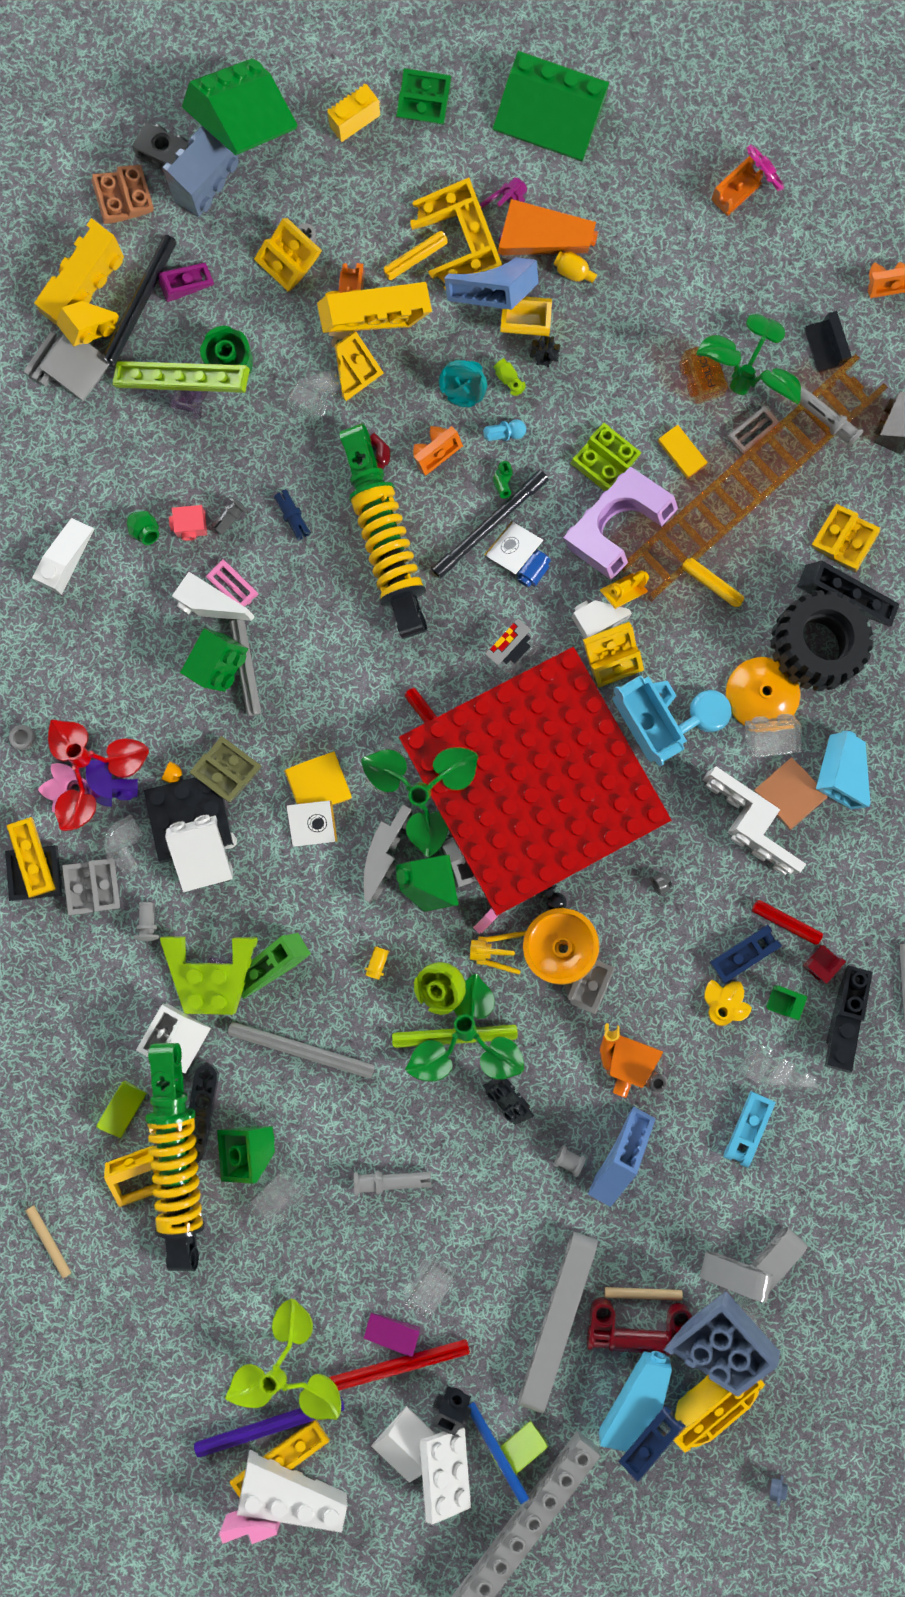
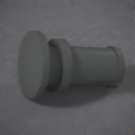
(229, 515)

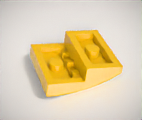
(287, 254)
(846, 538)
(613, 654)
(318, 780)

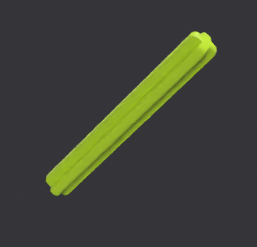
(487, 1034)

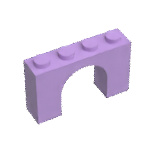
(629, 492)

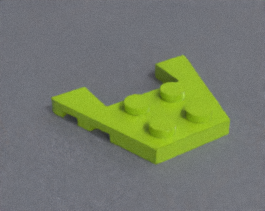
(208, 986)

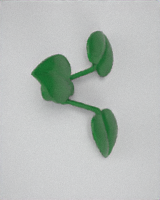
(744, 377)
(453, 765)
(501, 1058)

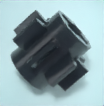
(545, 350)

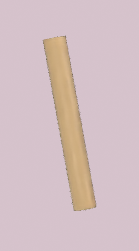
(48, 1242)
(639, 1293)

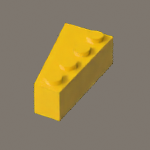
(82, 272)

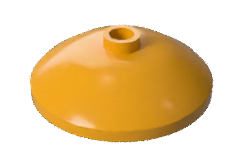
(746, 693)
(546, 937)

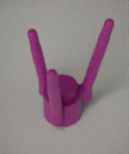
(513, 190)

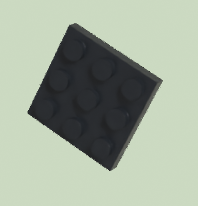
(184, 803)

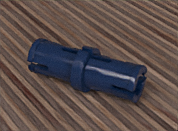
(292, 514)

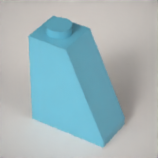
(845, 771)

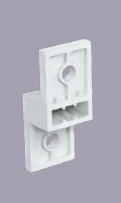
(752, 822)

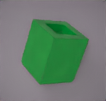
(786, 1002)

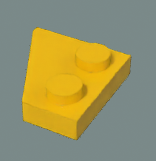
(355, 365)

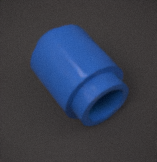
(533, 569)

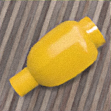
(573, 267)

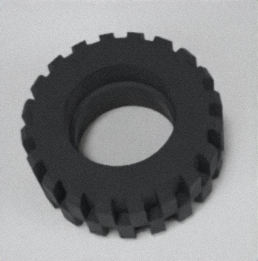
(846, 624)

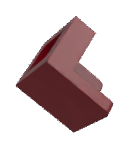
(823, 964)

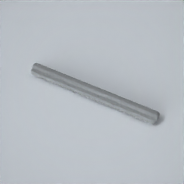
(301, 1050)

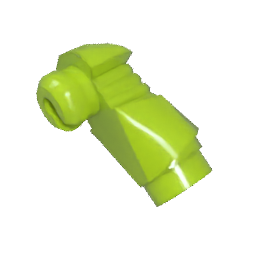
(508, 376)

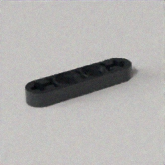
(203, 1114)

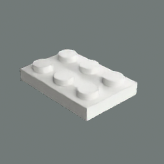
(444, 1475)

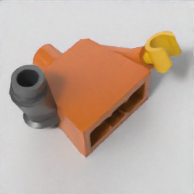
(630, 1063)

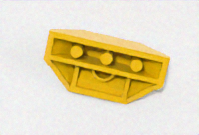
(709, 1411)

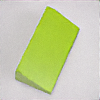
(121, 1109)
(524, 1447)

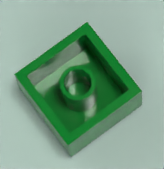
(214, 660)

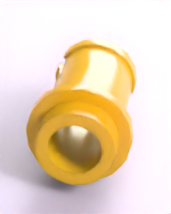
(377, 963)

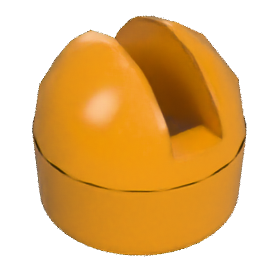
(172, 773)

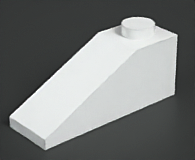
(63, 556)
(207, 601)

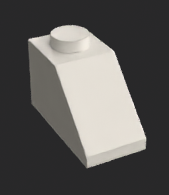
(598, 617)

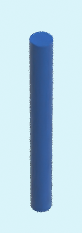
(498, 1454)

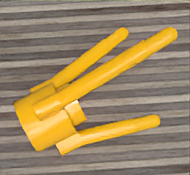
(481, 951)

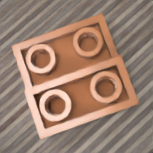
(122, 194)
(792, 792)

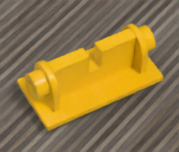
(626, 589)

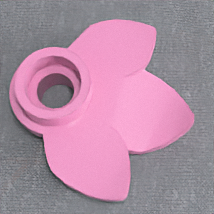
(63, 780)

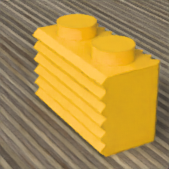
(353, 112)

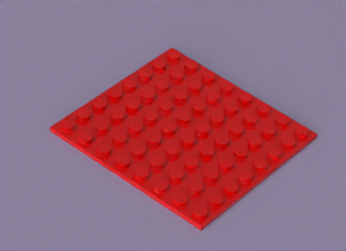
(548, 782)

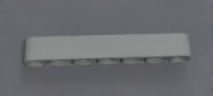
(557, 1322)

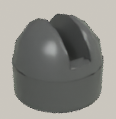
(661, 883)

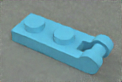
(749, 1128)

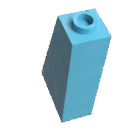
(637, 1402)

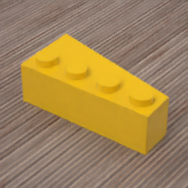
(374, 308)

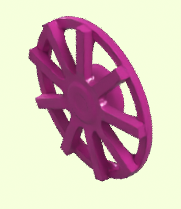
(766, 166)

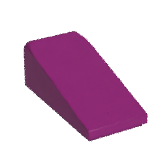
(184, 281)
(392, 1334)

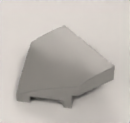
(590, 989)

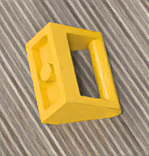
(528, 311)
(126, 1168)

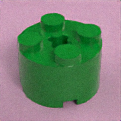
(224, 341)

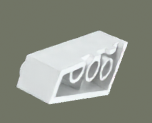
(289, 1497)

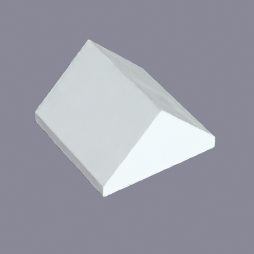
(401, 1444)

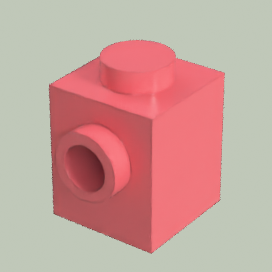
(188, 522)

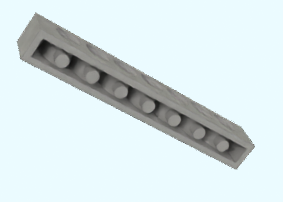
(531, 1519)

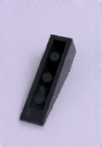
(827, 578)

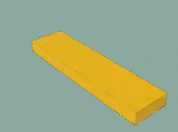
(292, 1450)

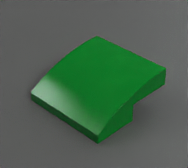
(424, 96)

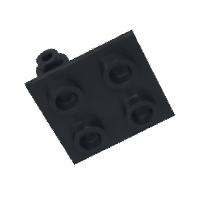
(514, 1107)

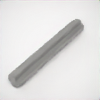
(246, 671)

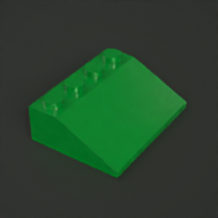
(239, 106)
(550, 106)

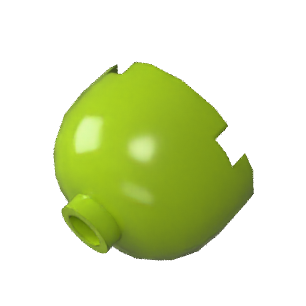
(440, 987)

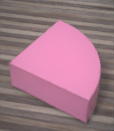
(488, 918)

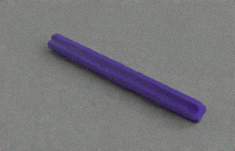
(252, 1432)

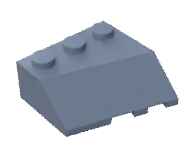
(199, 171)
(725, 1346)

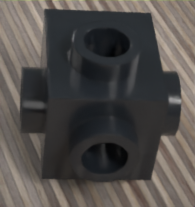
(451, 1410)

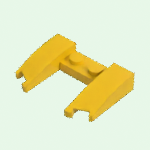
(459, 201)

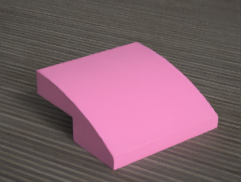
(238, 1526)

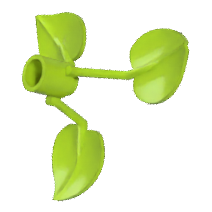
(254, 1388)

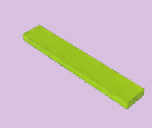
(181, 376)

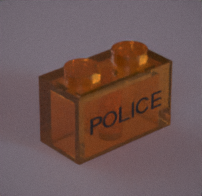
(704, 376)

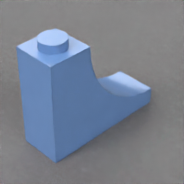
(495, 288)
(623, 1159)

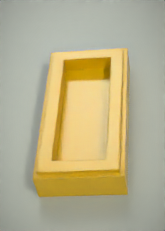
(682, 451)

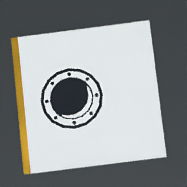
(513, 547)
(312, 823)

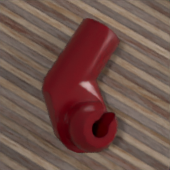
(382, 451)

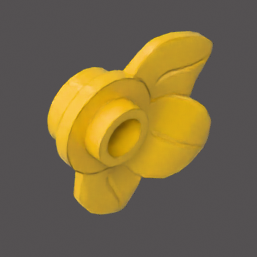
(729, 1000)

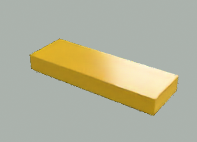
(30, 857)

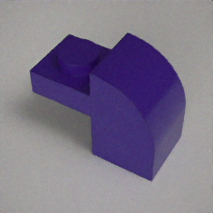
(104, 788)

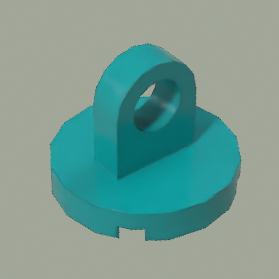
(463, 383)

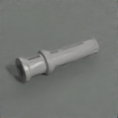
(837, 424)
(378, 1182)

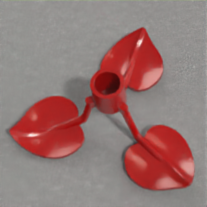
(68, 743)

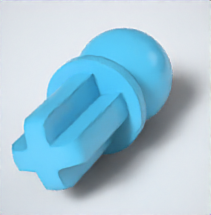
(515, 429)

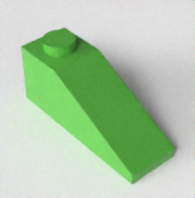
(274, 962)

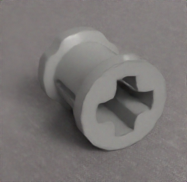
(569, 1161)

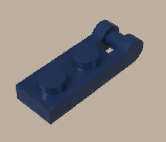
(744, 954)
(651, 1444)

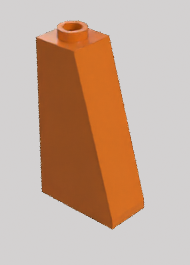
(544, 231)

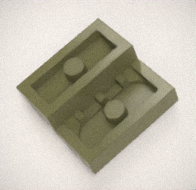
(225, 769)

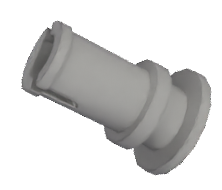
(146, 922)

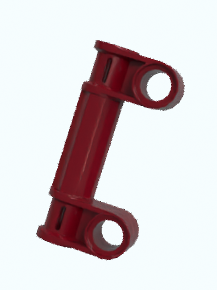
(603, 1334)

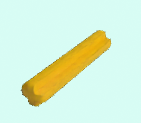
(415, 255)
(713, 582)

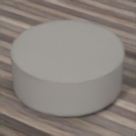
(22, 737)

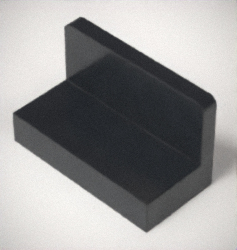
(828, 343)

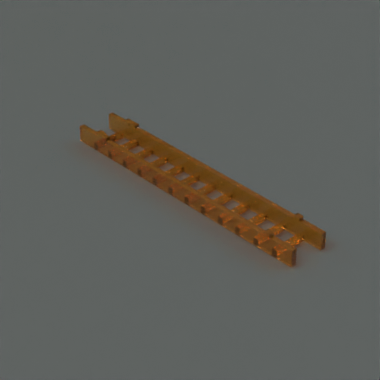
(824, 390)

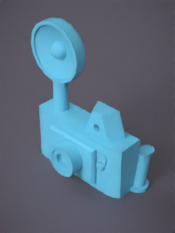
(652, 722)

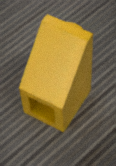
(86, 322)

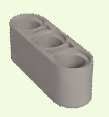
(780, 1255)
(736, 1276)

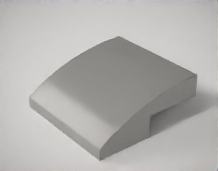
(75, 367)
(90, 887)

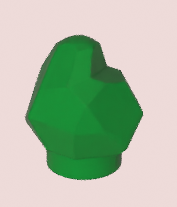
(143, 527)

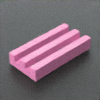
(216, 570)

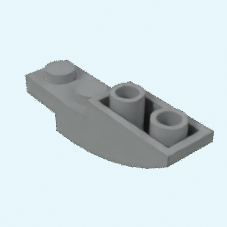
(378, 862)

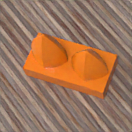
(886, 282)
(443, 445)

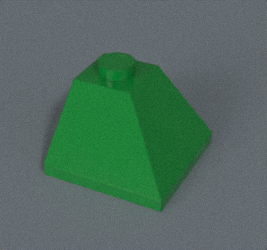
(428, 882)
(245, 1153)

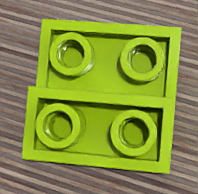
(605, 457)

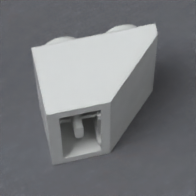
(175, 1027)

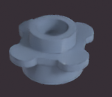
(778, 1490)

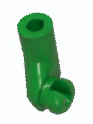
(502, 477)

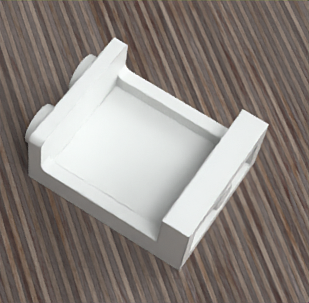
(198, 853)

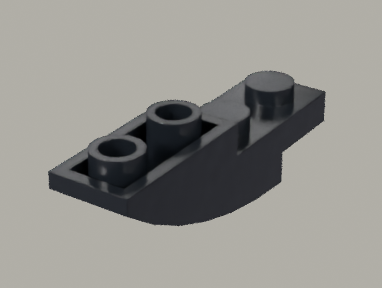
(847, 1018)

